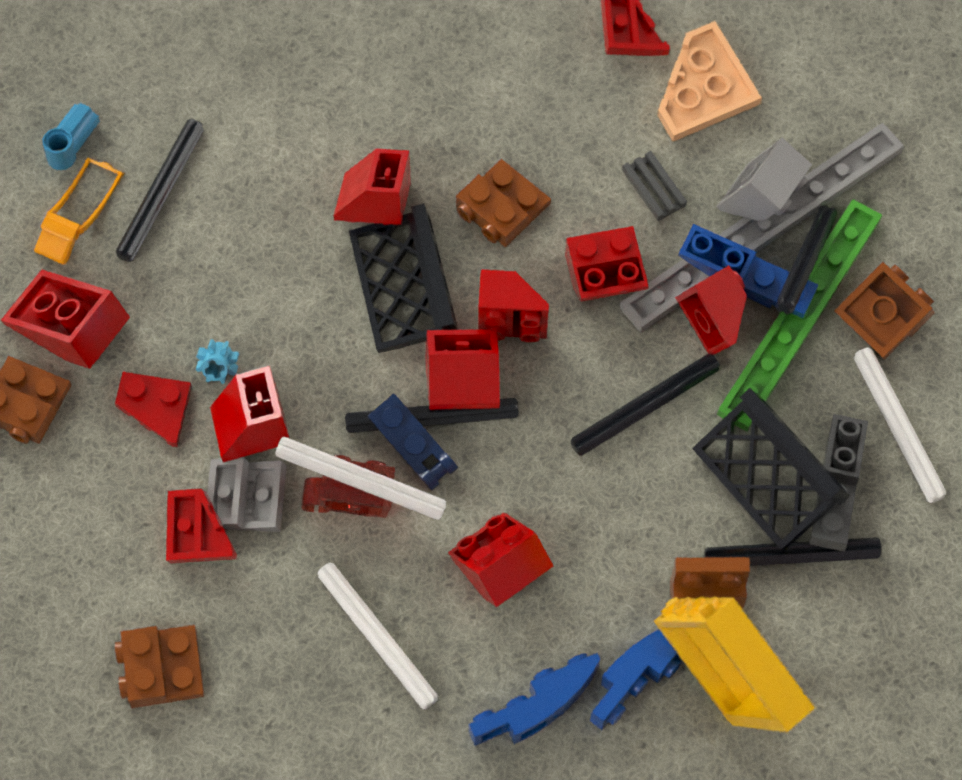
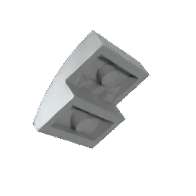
(229, 493)

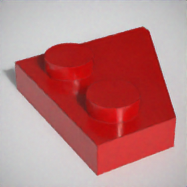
(630, 30)
(155, 403)
(195, 529)

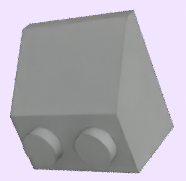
(767, 183)

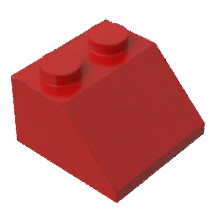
(715, 309)

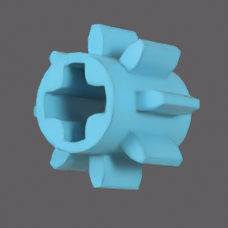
(217, 361)

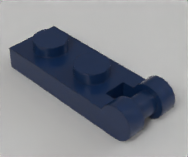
(411, 440)

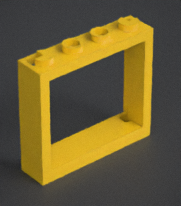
(775, 697)

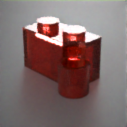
(343, 498)

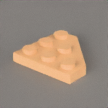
(705, 84)

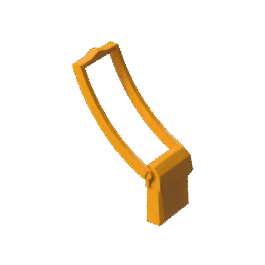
(60, 233)

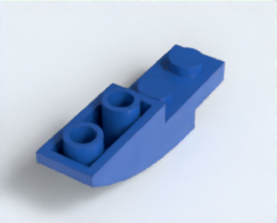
(761, 279)
(626, 676)
(551, 697)

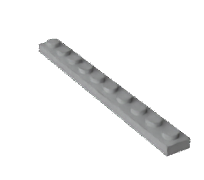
(821, 187)

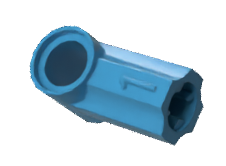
(69, 135)

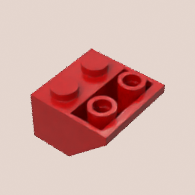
(376, 188)
(605, 264)
(511, 307)
(462, 369)
(249, 415)
(501, 558)

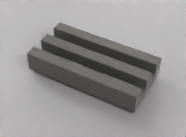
(640, 164)

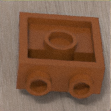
(501, 203)
(886, 309)
(29, 399)
(710, 578)
(159, 665)

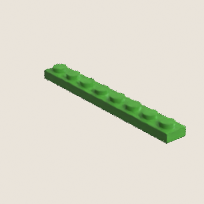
(791, 331)

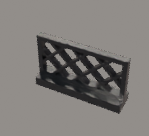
(432, 273)
(791, 448)

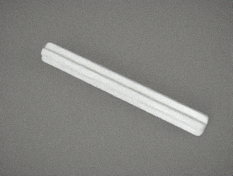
(900, 425)
(360, 478)
(377, 636)

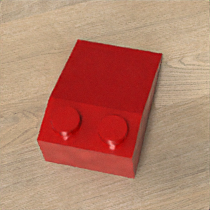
(67, 317)

